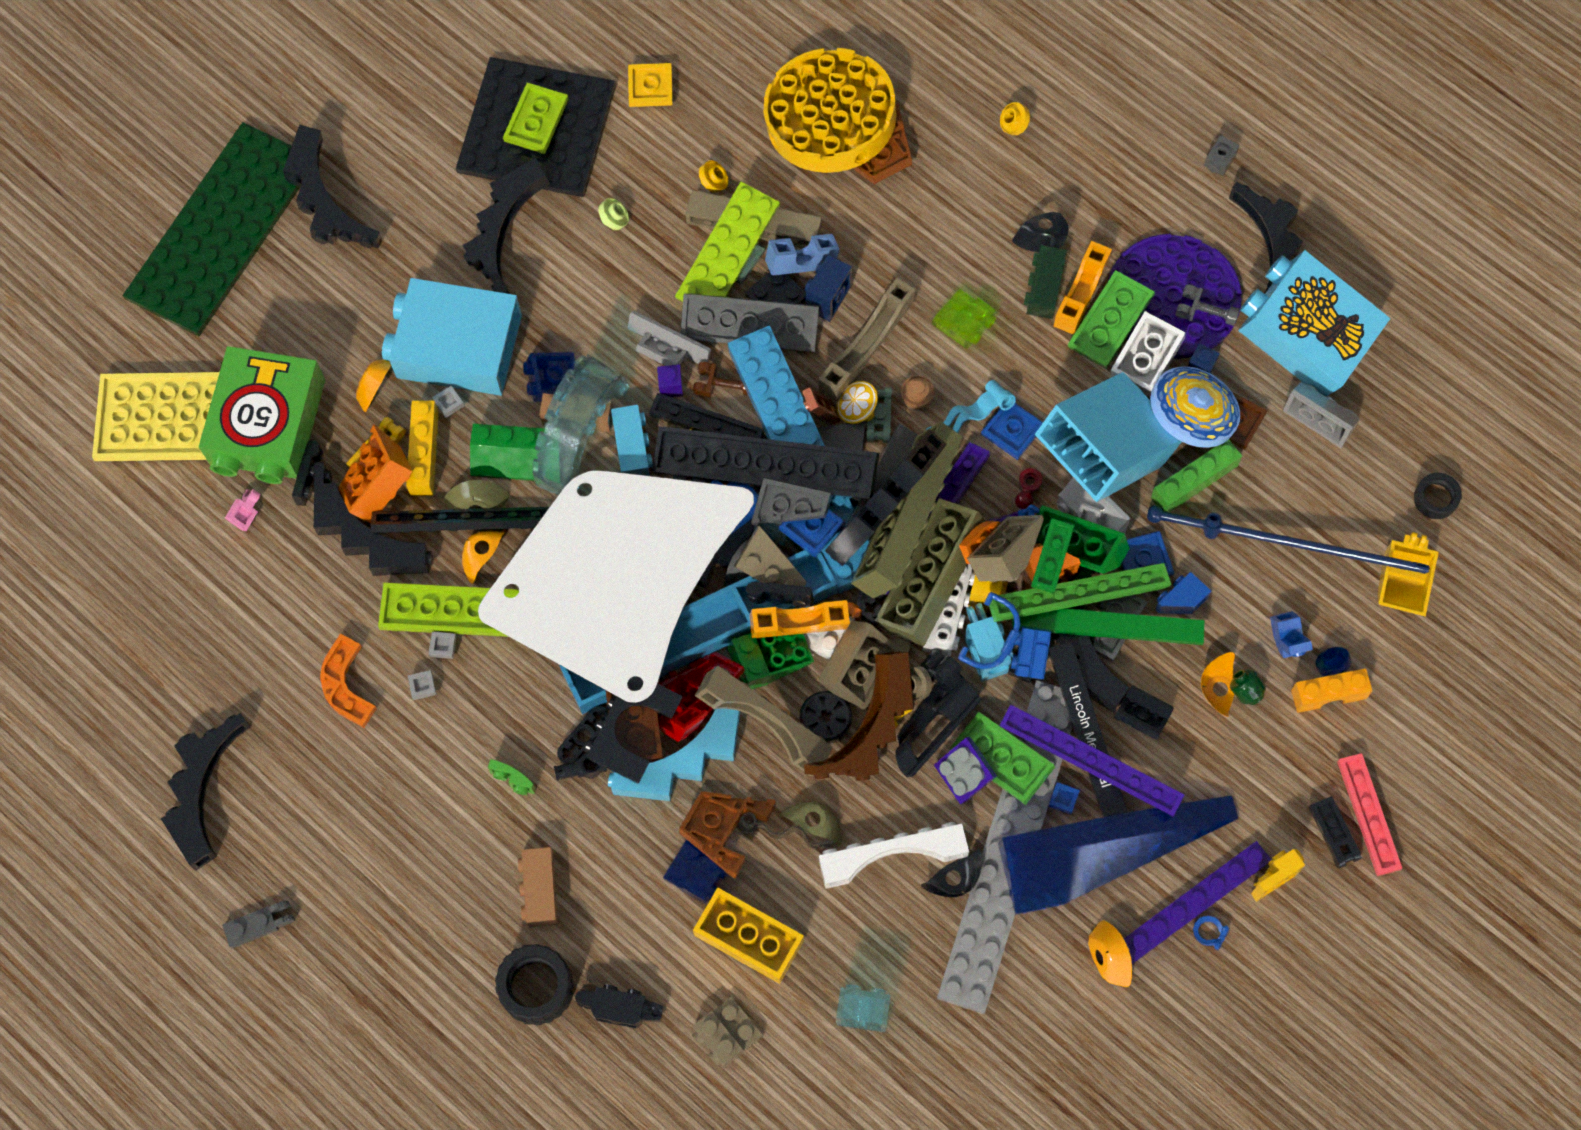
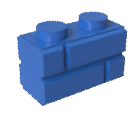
(1031, 652)

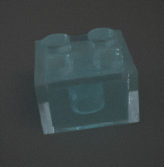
(863, 1008)

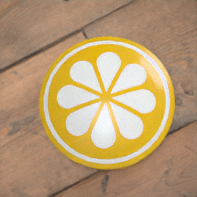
(857, 402)

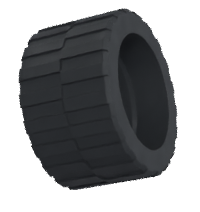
(517, 960)

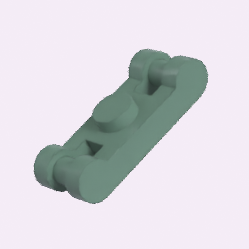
(881, 418)

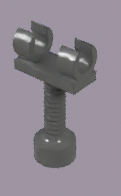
(1193, 293)

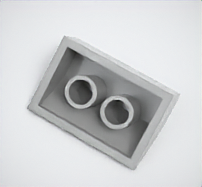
(1321, 414)
(1074, 493)

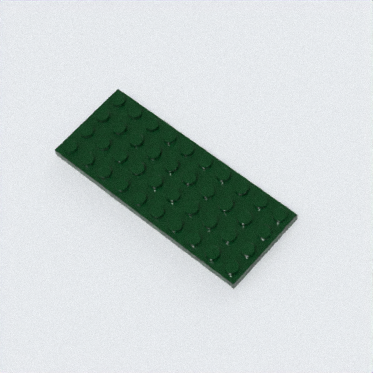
(216, 232)

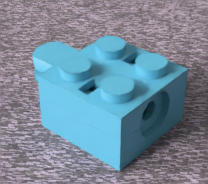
(986, 642)

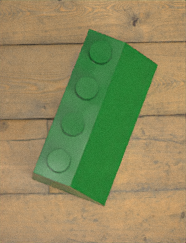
(503, 451)
(1092, 543)

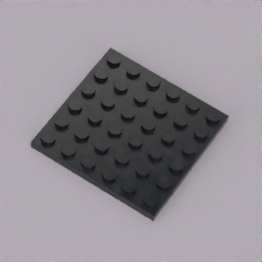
(575, 139)

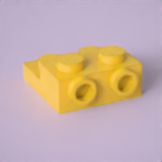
(1281, 870)

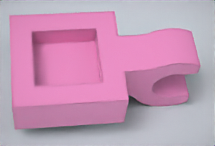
(242, 511)

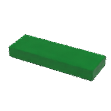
(1052, 555)

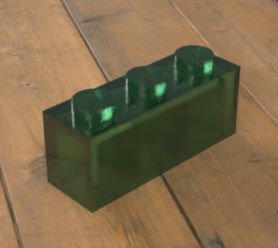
(1045, 281)

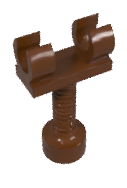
(710, 370)

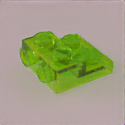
(965, 318)

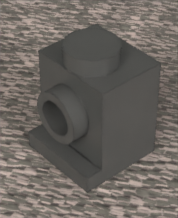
(1221, 155)

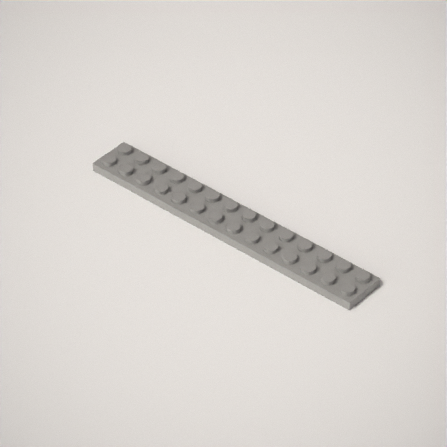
(989, 905)

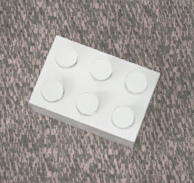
(1148, 352)

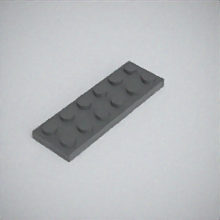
(730, 318)

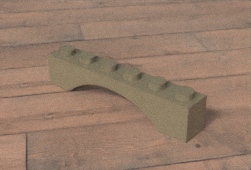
(885, 317)
(726, 692)

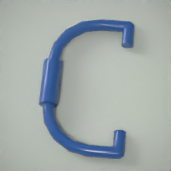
(1009, 643)

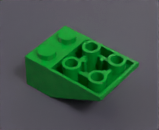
(769, 657)

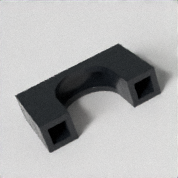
(606, 749)

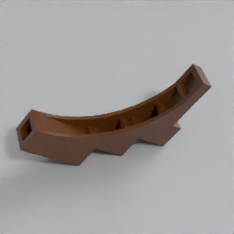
(890, 698)

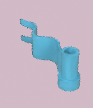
(993, 397)

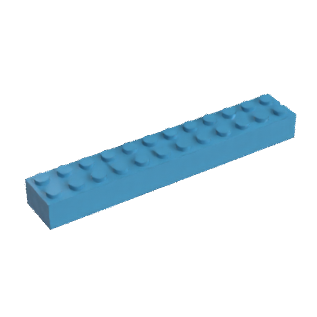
(786, 419)
(712, 624)

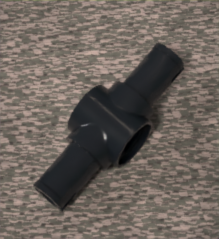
(577, 769)

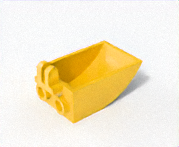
(1405, 588)

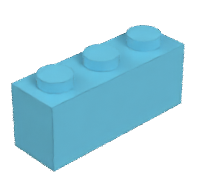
(631, 440)

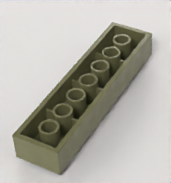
(899, 533)

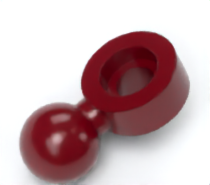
(1025, 498)

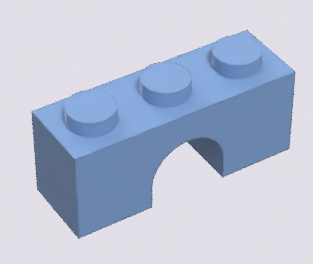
(784, 259)

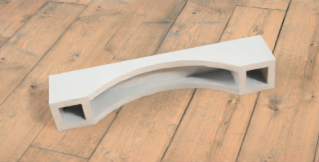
(943, 844)

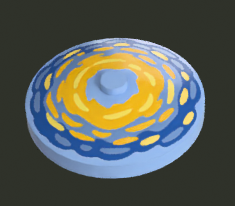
(1195, 407)

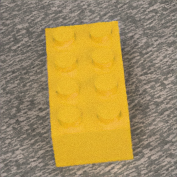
(748, 935)

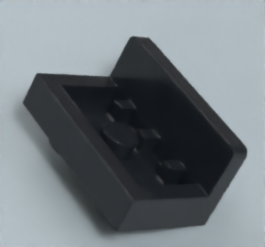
(1144, 712)

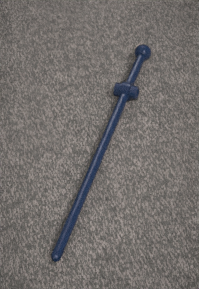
(1213, 526)

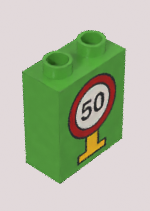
(261, 414)

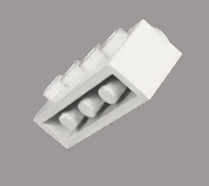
(944, 633)

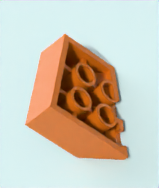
(375, 476)

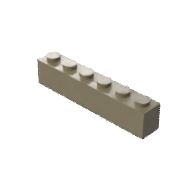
(706, 209)

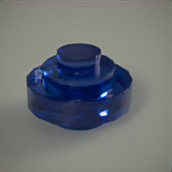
(1333, 661)

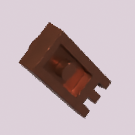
(820, 405)

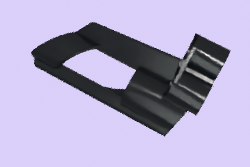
(950, 698)

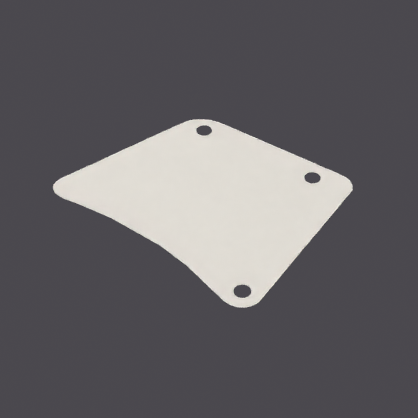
(613, 573)

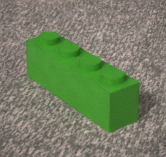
(1196, 476)

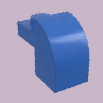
(1289, 635)

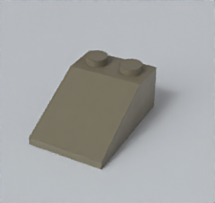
(1006, 549)

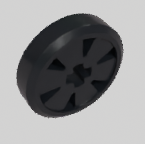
(832, 704)

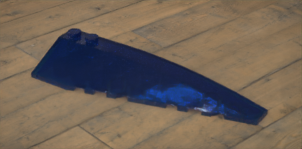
(1072, 859)

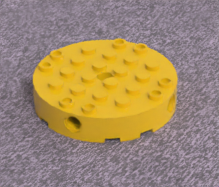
(830, 110)

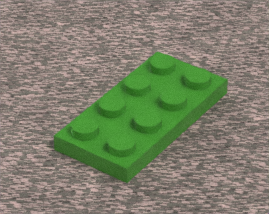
(1111, 319)
(1017, 766)

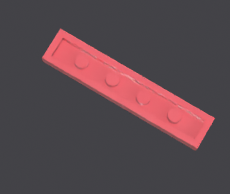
(1369, 814)

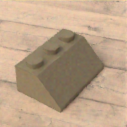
(853, 665)

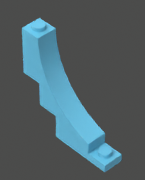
(713, 742)

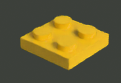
(650, 84)

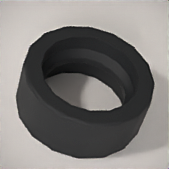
(1449, 484)

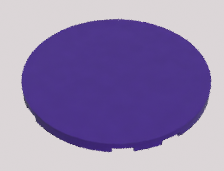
(1167, 265)

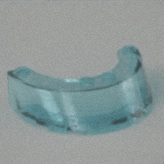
(572, 419)

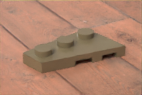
(766, 562)

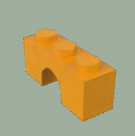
(1345, 686)

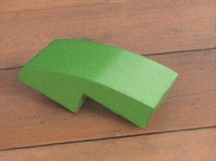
(517, 780)

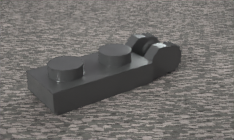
(256, 924)

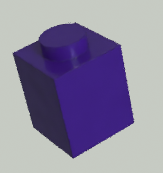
(670, 380)

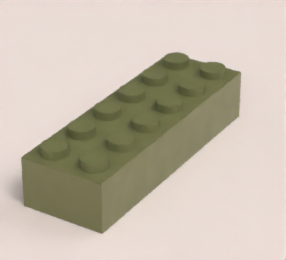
(931, 576)

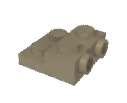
(726, 1033)

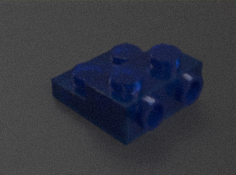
(546, 372)
(694, 873)

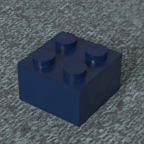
(829, 286)

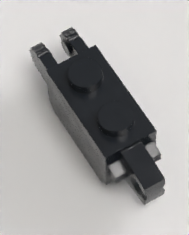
(619, 1007)

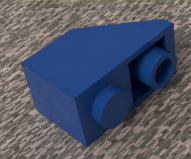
(1185, 597)

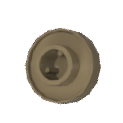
(920, 682)

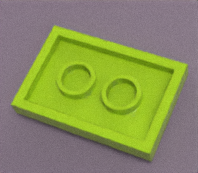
(535, 118)

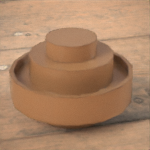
(917, 392)

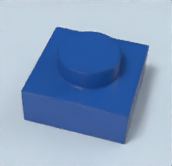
(1063, 798)

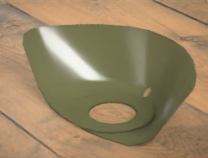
(484, 493)
(828, 825)

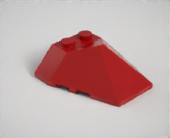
(691, 709)

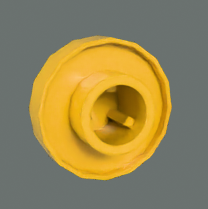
(1014, 118)
(713, 176)

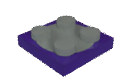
(965, 770)

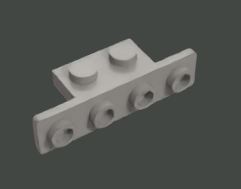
(664, 343)

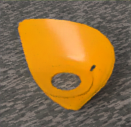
(371, 381)
(471, 559)
(1219, 671)
(1116, 963)

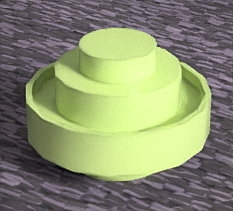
(613, 214)

